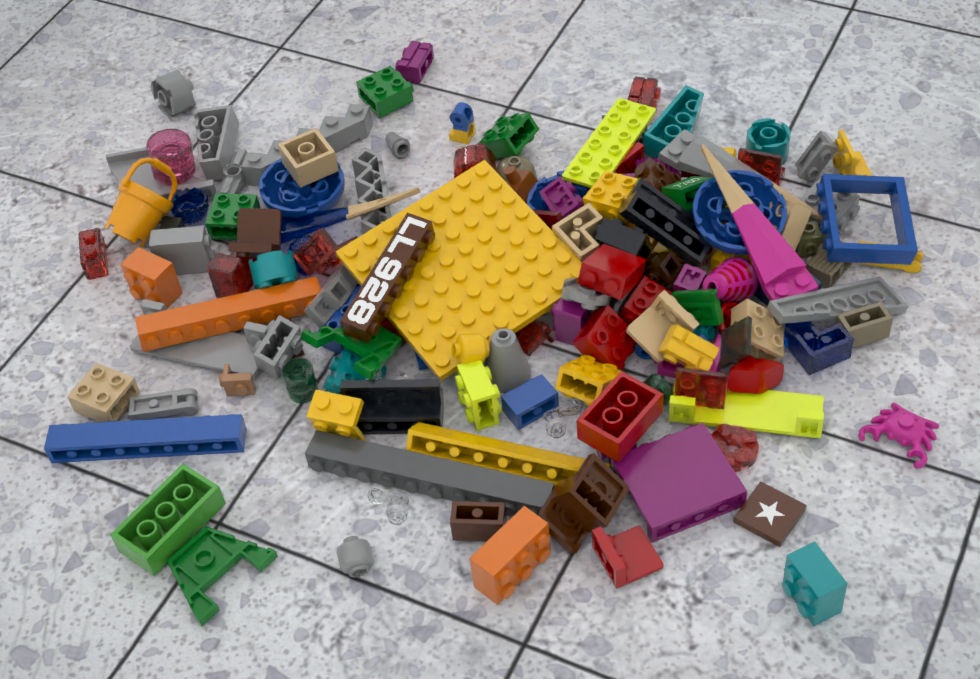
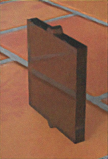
(735, 342)

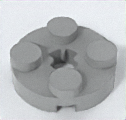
(587, 297)

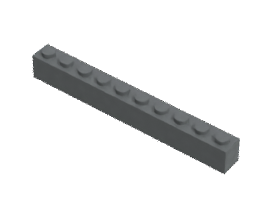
(424, 473)

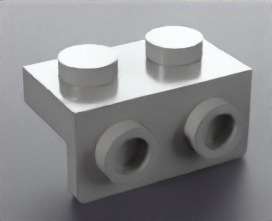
(816, 157)

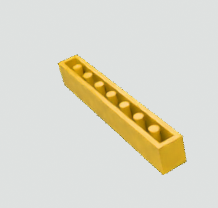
(492, 453)

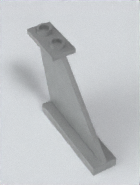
(122, 161)

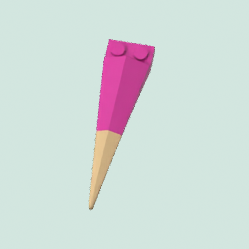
(774, 260)

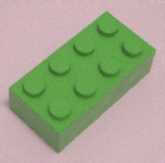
(168, 519)

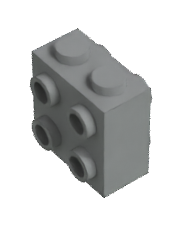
(845, 205)
(278, 346)

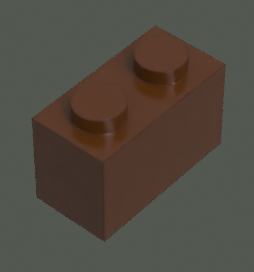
(476, 520)

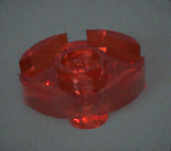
(742, 438)

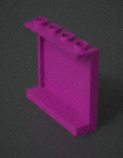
(680, 481)

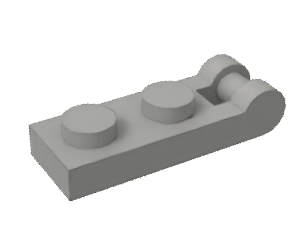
(163, 404)

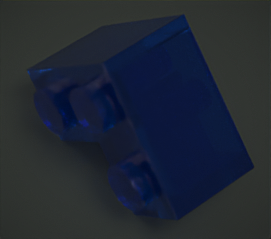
(816, 348)

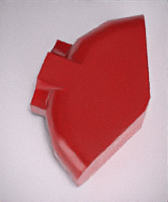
(755, 375)

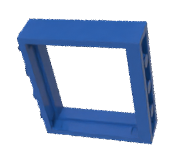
(862, 252)

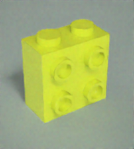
(478, 395)

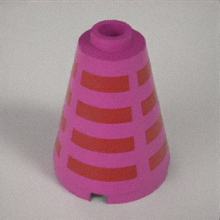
(733, 280)

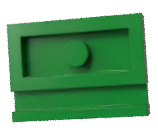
(702, 305)

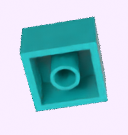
(814, 584)

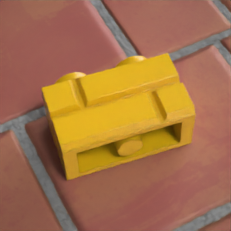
(687, 349)

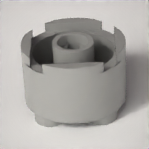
(173, 93)

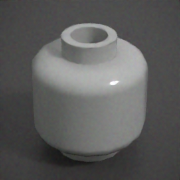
(355, 556)

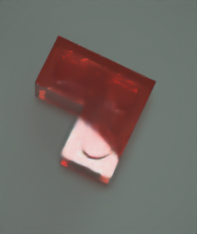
(230, 274)

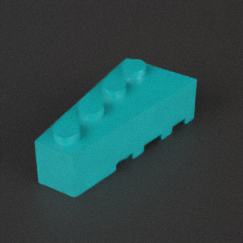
(679, 115)

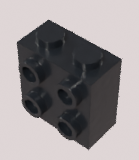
(619, 236)

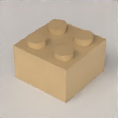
(308, 157)

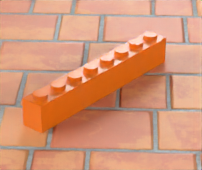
(225, 314)

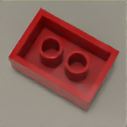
(619, 416)

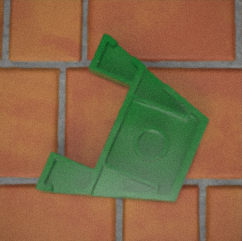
(373, 354)
(207, 560)

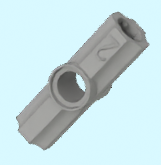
(233, 174)

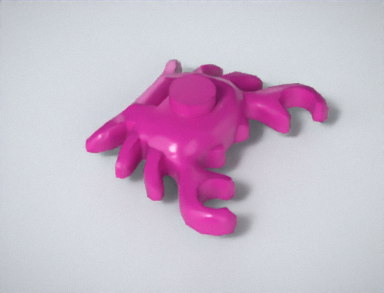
(904, 428)

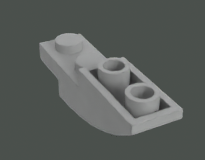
(331, 296)

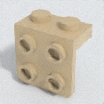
(653, 324)

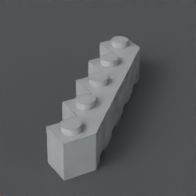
(335, 130)
(370, 186)

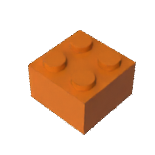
(151, 277)

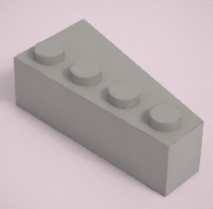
(216, 139)

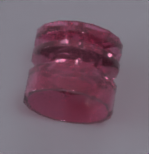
(174, 150)

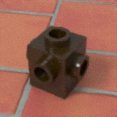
(662, 267)

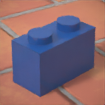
(529, 401)

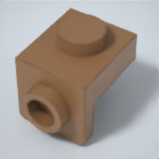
(237, 383)

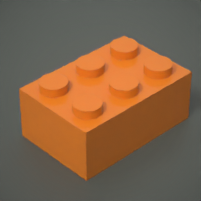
(510, 555)

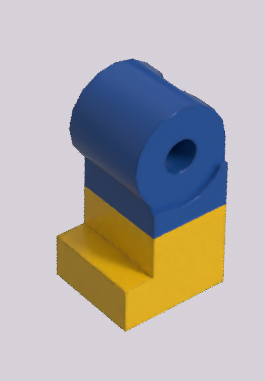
(463, 123)

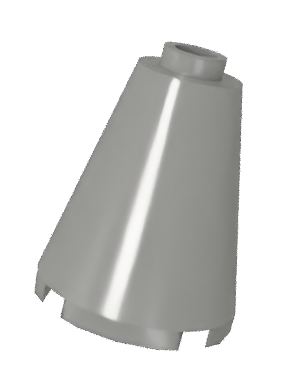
(507, 361)

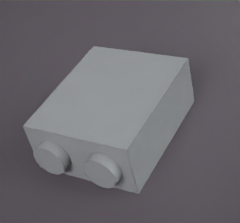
(185, 247)

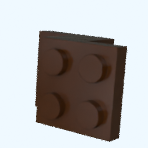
(583, 503)

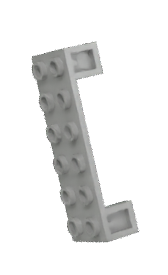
(210, 351)

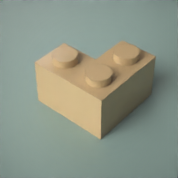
(578, 231)

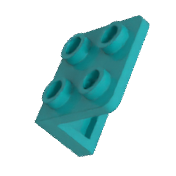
(343, 369)

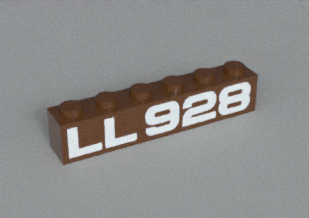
(387, 278)

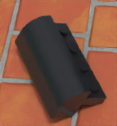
(664, 222)
(396, 404)

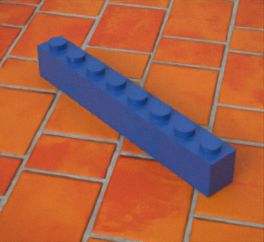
(146, 438)

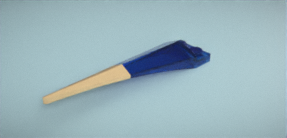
(295, 227)

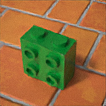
(385, 91)
(510, 135)
(223, 214)

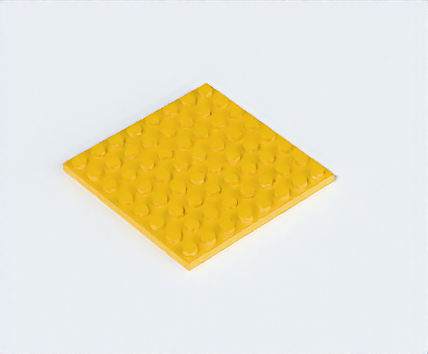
(481, 274)

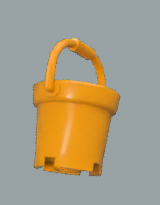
(138, 208)

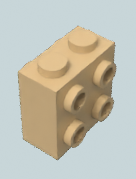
(795, 223)
(766, 331)
(103, 394)

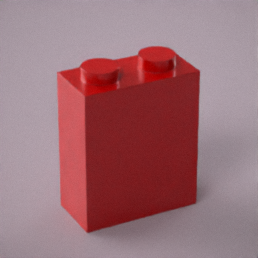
(611, 271)

